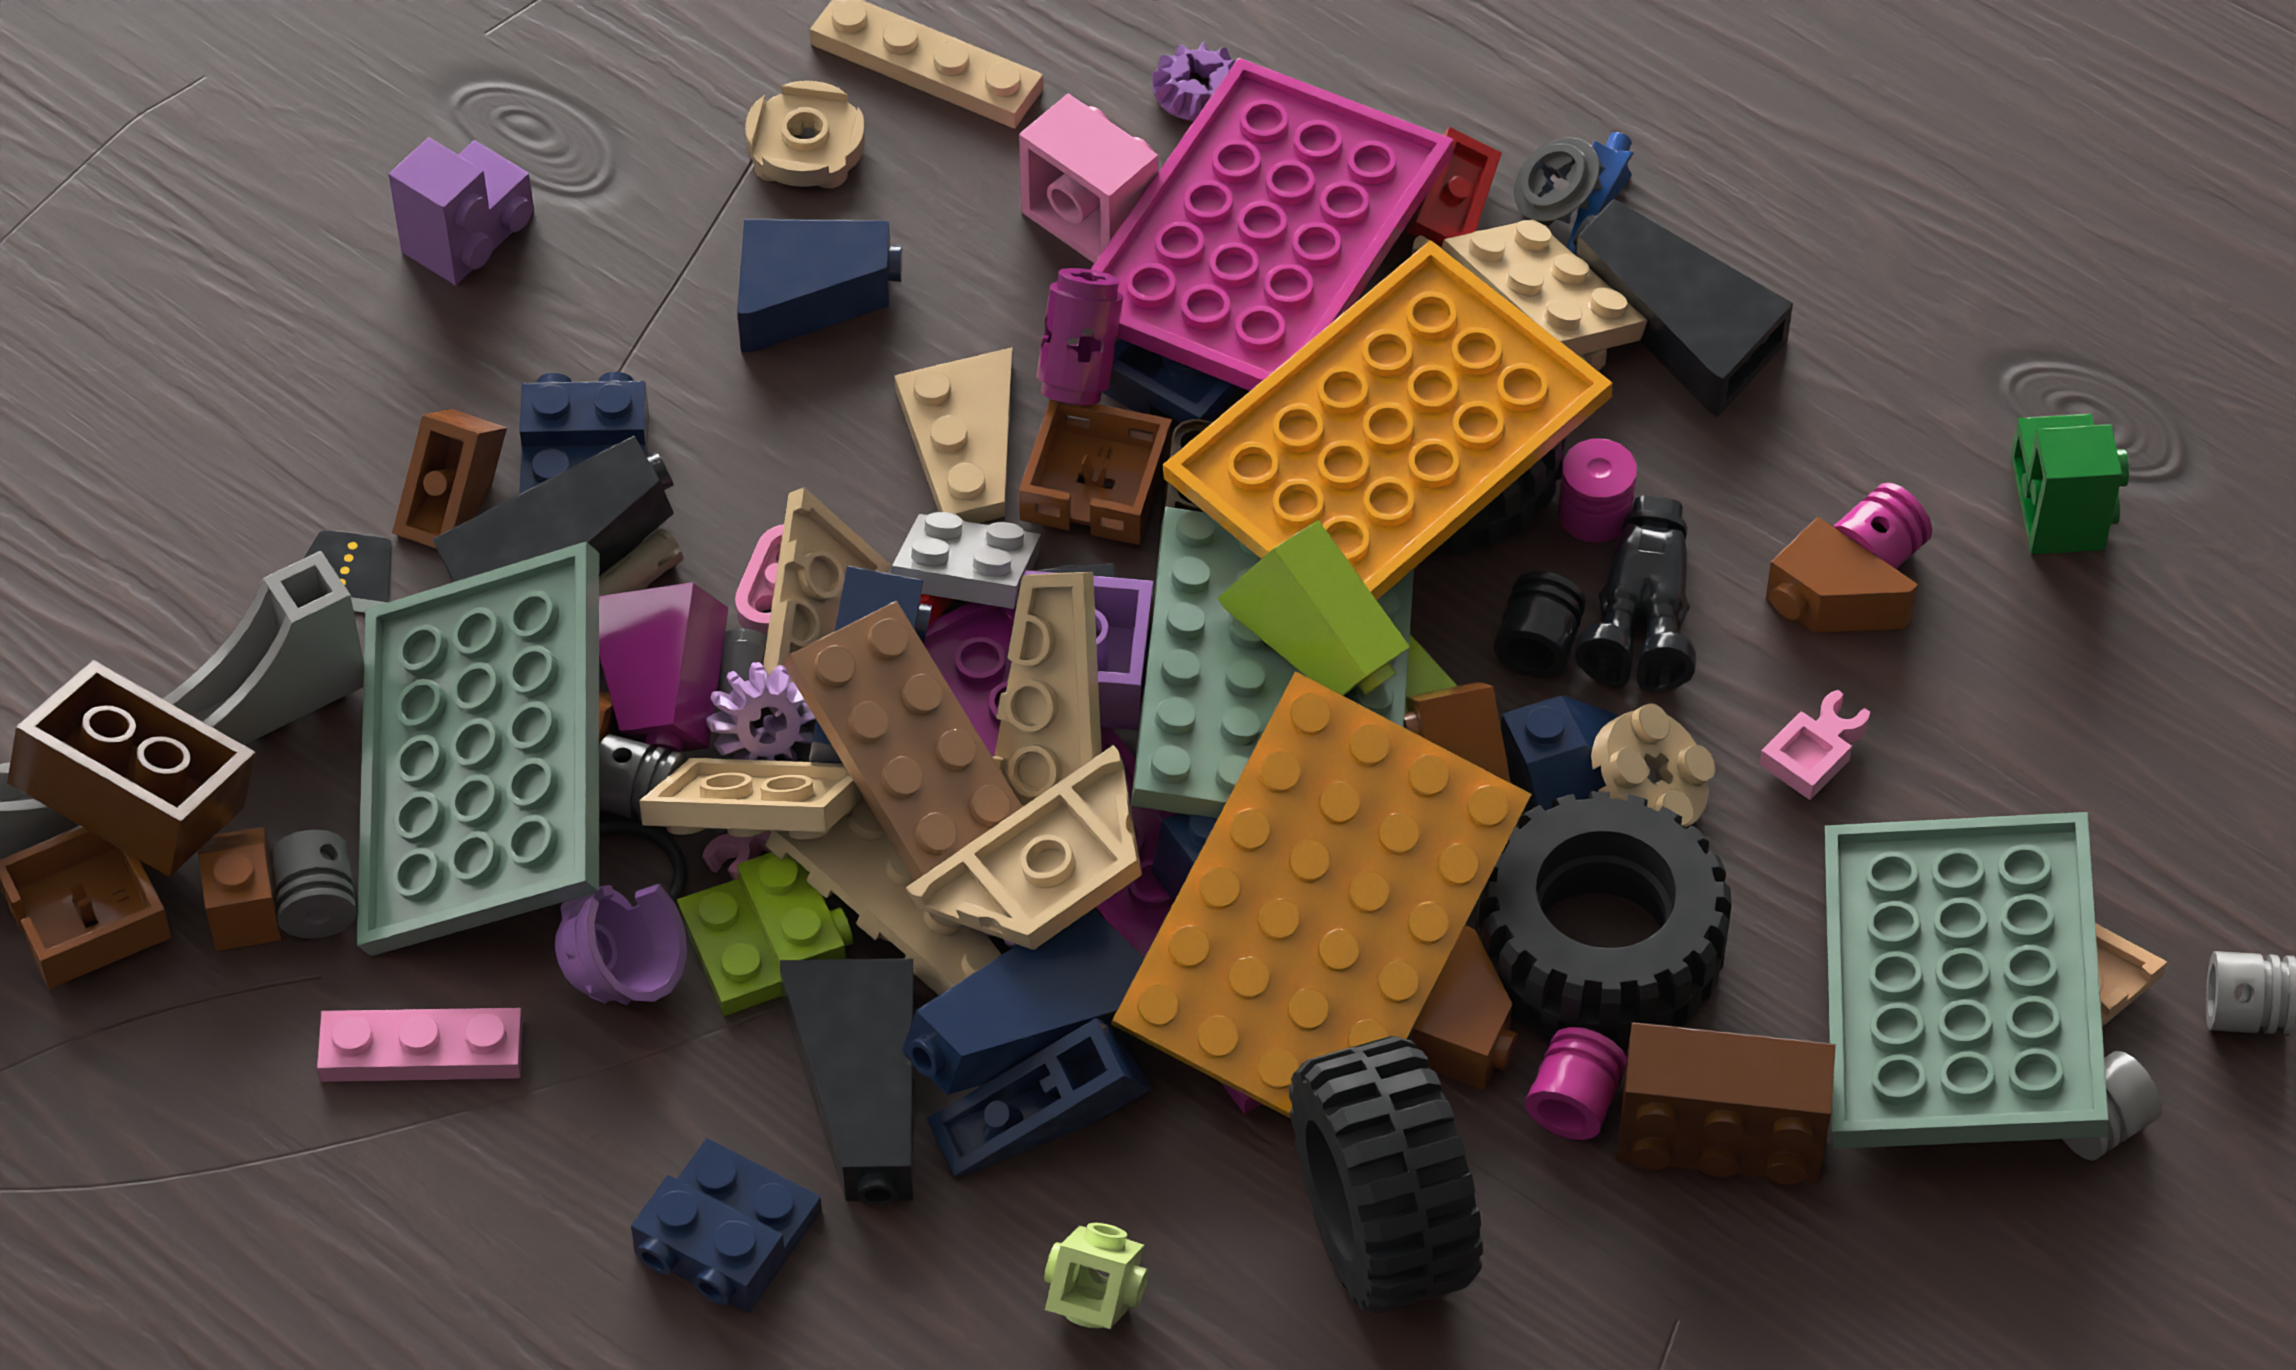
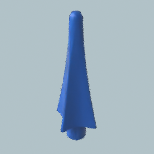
(1614, 158)

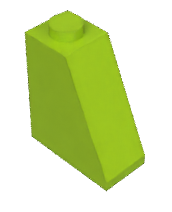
(1317, 613)

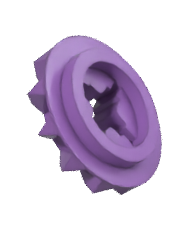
(1172, 79)

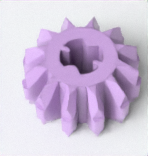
(745, 705)

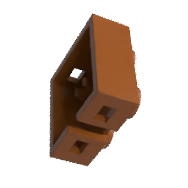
(1101, 453)
(103, 884)

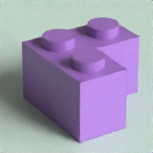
(457, 206)

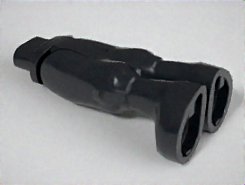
(1645, 583)

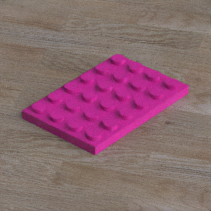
(1266, 223)

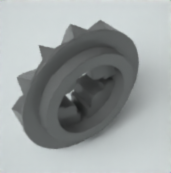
(1565, 158)

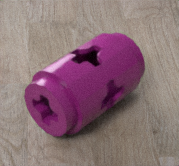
(1082, 369)

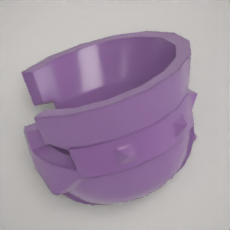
(619, 948)

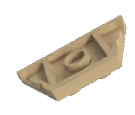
(1042, 861)

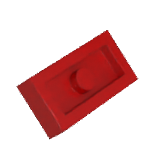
(1459, 192)

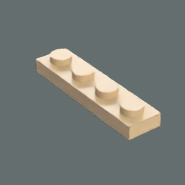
(927, 60)

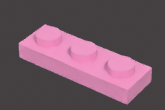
(420, 1044)

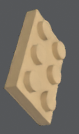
(1549, 285)
(752, 797)

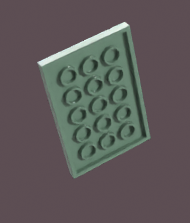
(1213, 678)
(480, 750)
(1964, 981)

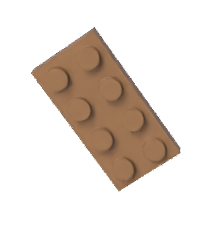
(902, 737)

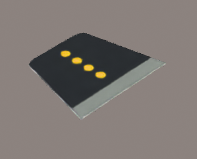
(360, 564)

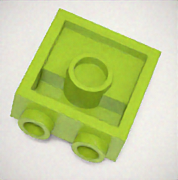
(754, 923)

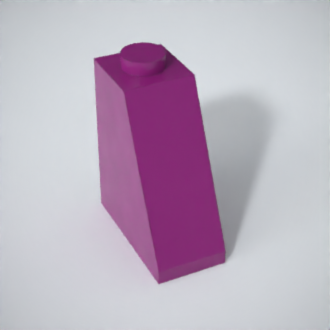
(663, 662)

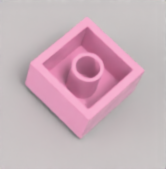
(1082, 174)

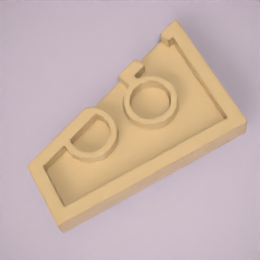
(962, 431)
(811, 575)

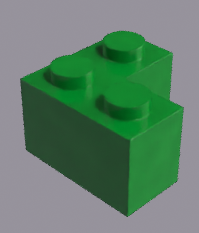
(2067, 481)

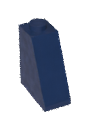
(811, 276)

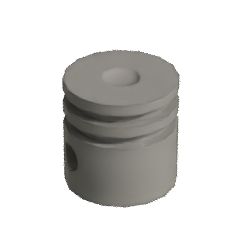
(2266, 997)
(2131, 1105)

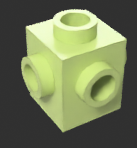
(1078, 1287)

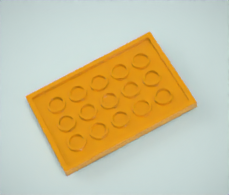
(1392, 422)
(1319, 896)

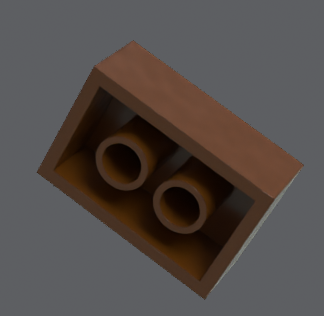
(130, 767)
(1726, 1103)

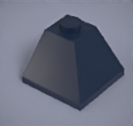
(1552, 749)

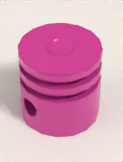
(1596, 489)
(1888, 524)
(1576, 1083)

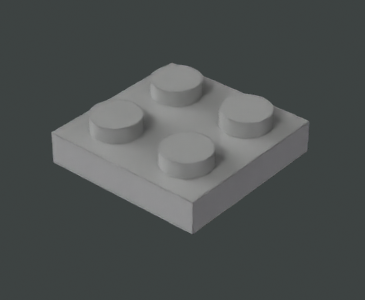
(968, 558)

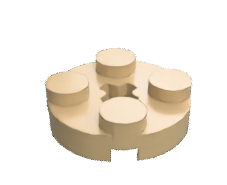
(811, 161)
(1668, 748)

